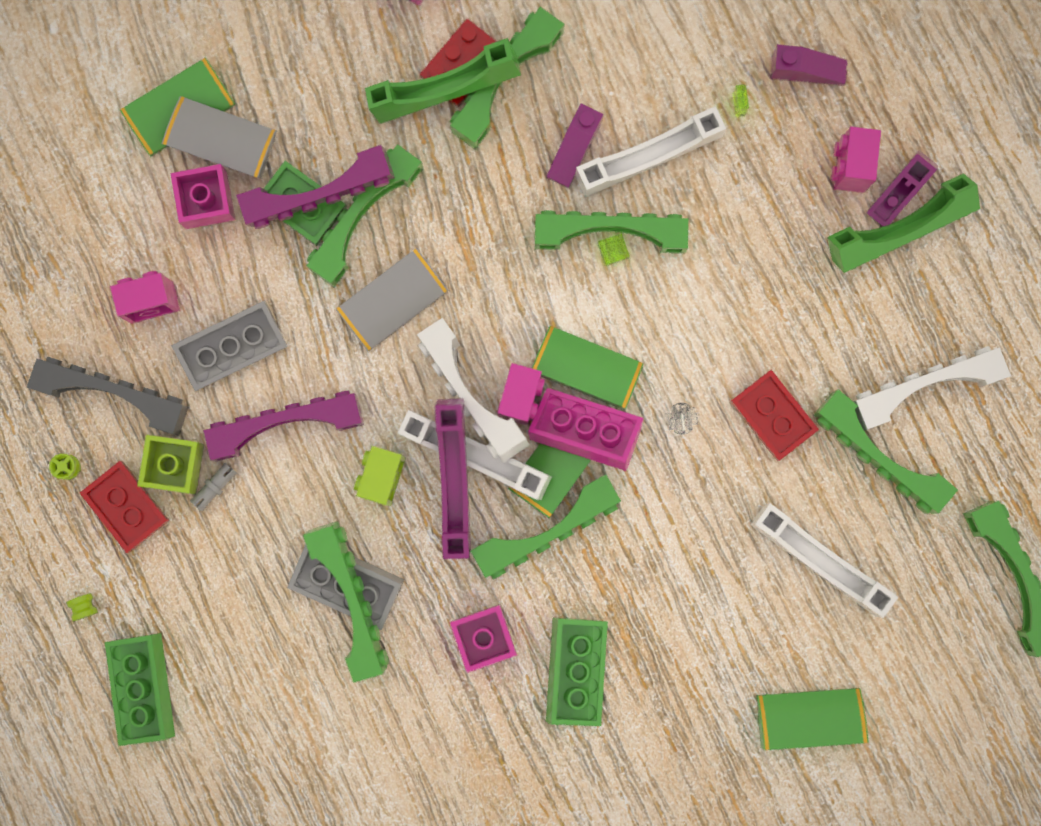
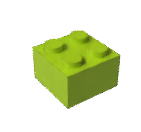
(171, 464)
(379, 475)

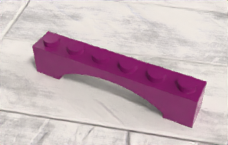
(368, 170)
(226, 440)
(454, 478)

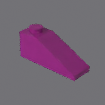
(807, 65)
(575, 145)
(902, 189)

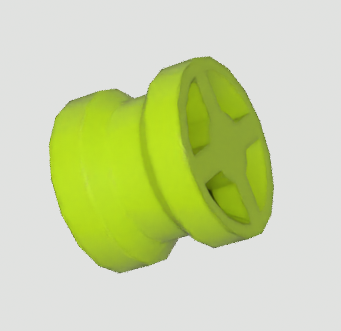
(59, 464)
(82, 607)

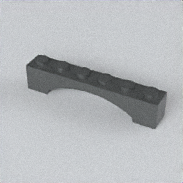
(55, 379)

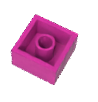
(856, 159)
(202, 196)
(144, 297)
(519, 394)
(483, 638)

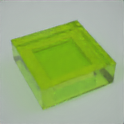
(740, 100)
(613, 249)

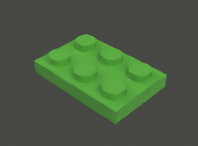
(311, 224)

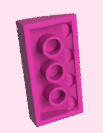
(586, 429)

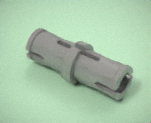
(213, 487)

